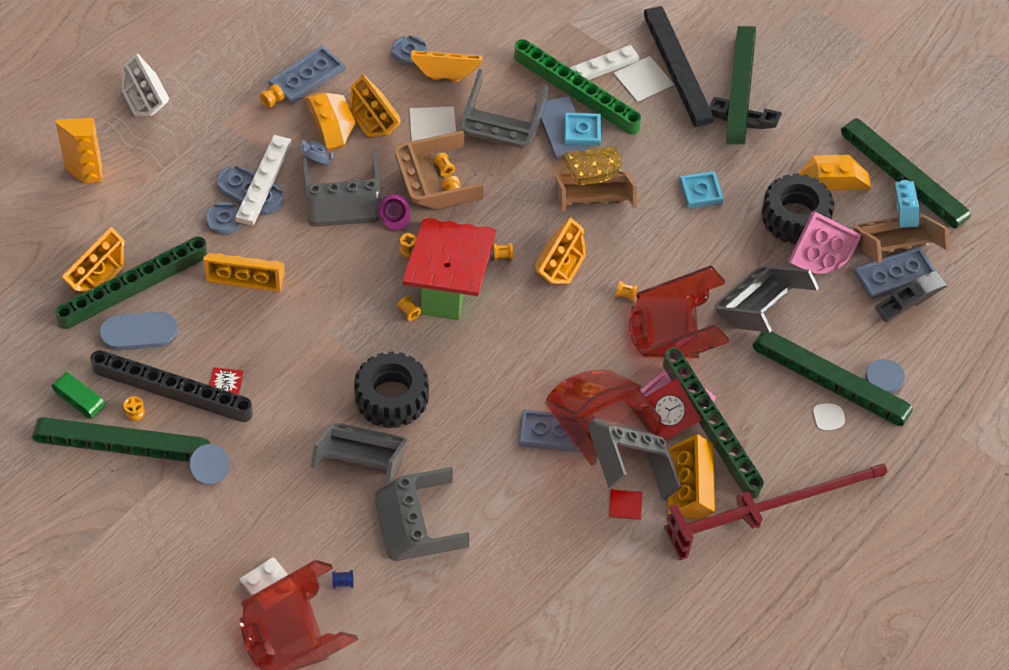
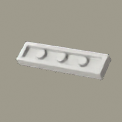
(607, 63)

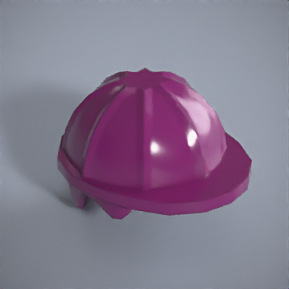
(394, 211)

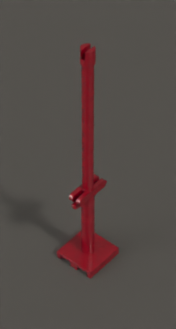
(681, 532)

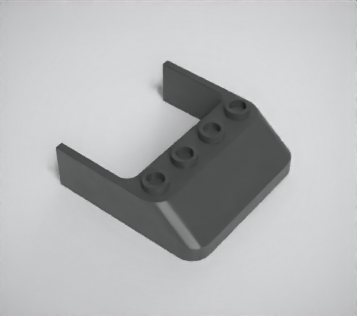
(498, 127)
(343, 201)
(758, 291)
(609, 434)
(362, 447)
(403, 519)

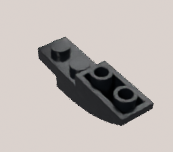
(909, 295)

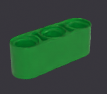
(78, 395)

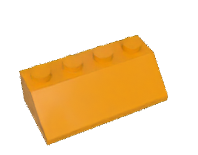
(80, 148)
(244, 272)
(696, 475)

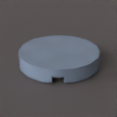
(403, 47)
(316, 152)
(222, 218)
(886, 375)
(209, 464)

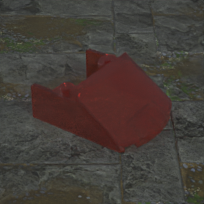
(668, 316)
(589, 392)
(282, 626)

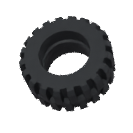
(794, 190)
(391, 368)

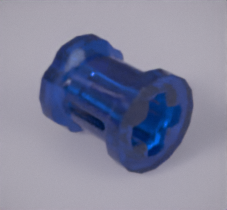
(343, 579)

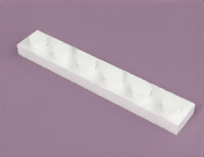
(263, 180)

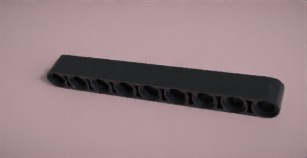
(678, 66)
(177, 392)

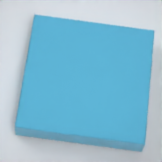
(582, 129)
(701, 189)

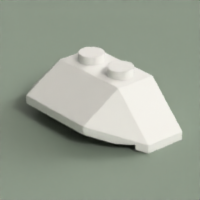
(142, 88)

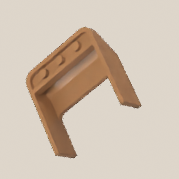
(421, 177)
(619, 189)
(888, 235)

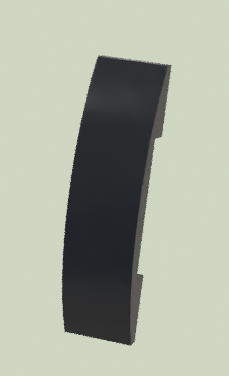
(756, 119)

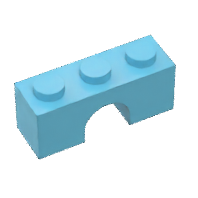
(906, 204)

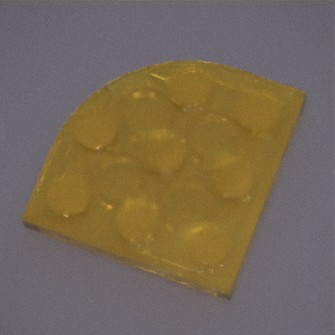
(593, 164)

